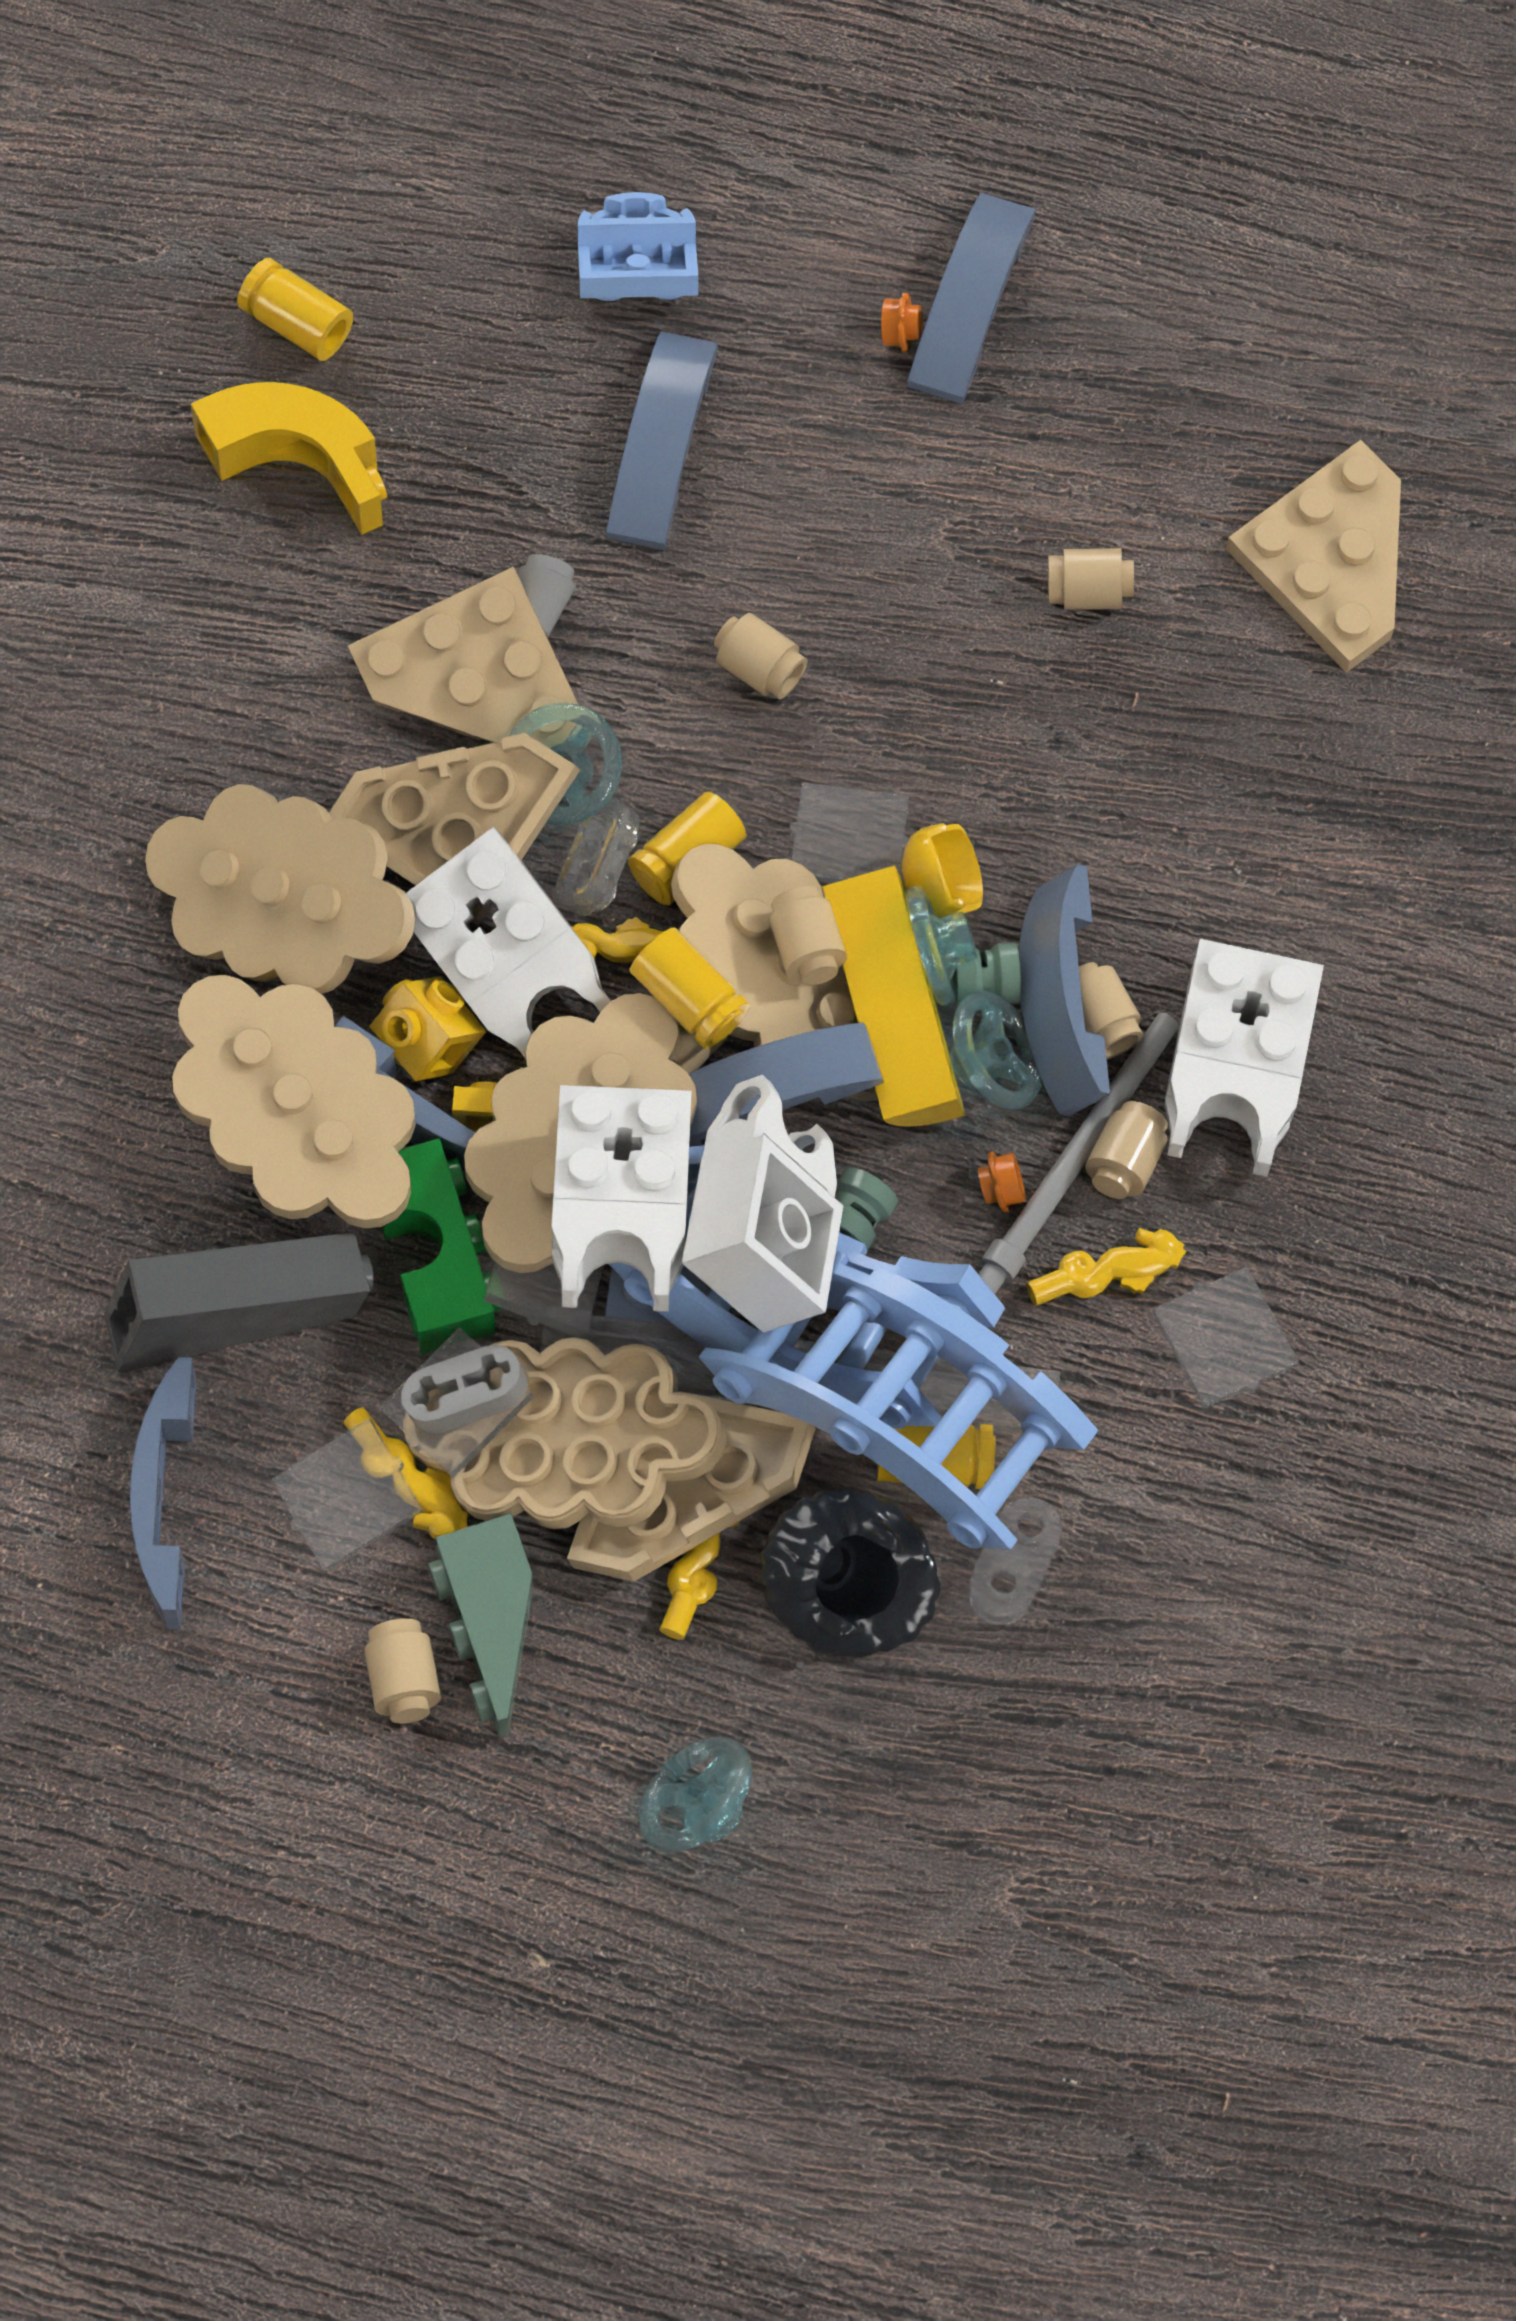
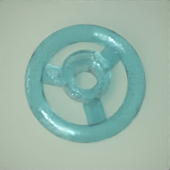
(588, 725)
(940, 943)
(989, 1054)
(708, 1800)

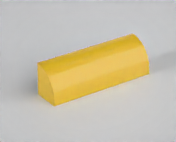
(894, 999)

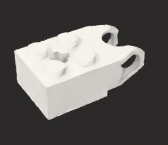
(517, 961)
(1237, 1067)
(620, 1185)
(764, 1212)

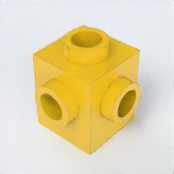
(427, 1027)

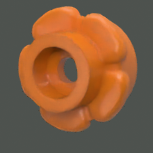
(901, 322)
(1002, 1181)

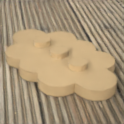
(279, 889)
(731, 928)
(294, 1101)
(516, 1154)
(591, 1439)

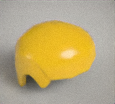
(945, 866)

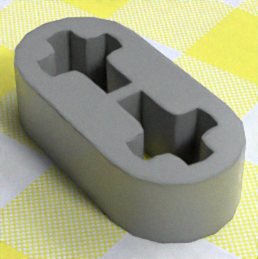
(464, 1389)

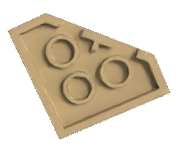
(1332, 554)
(469, 663)
(454, 797)
(757, 1467)

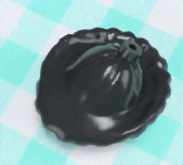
(849, 1573)

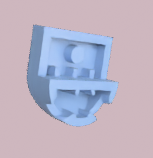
(637, 249)

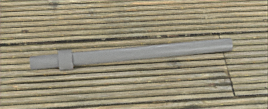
(1005, 1255)

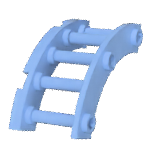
(712, 1326)
(930, 1329)

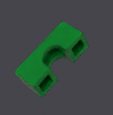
(451, 1287)

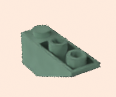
(492, 1596)

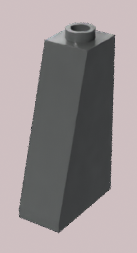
(233, 1297)

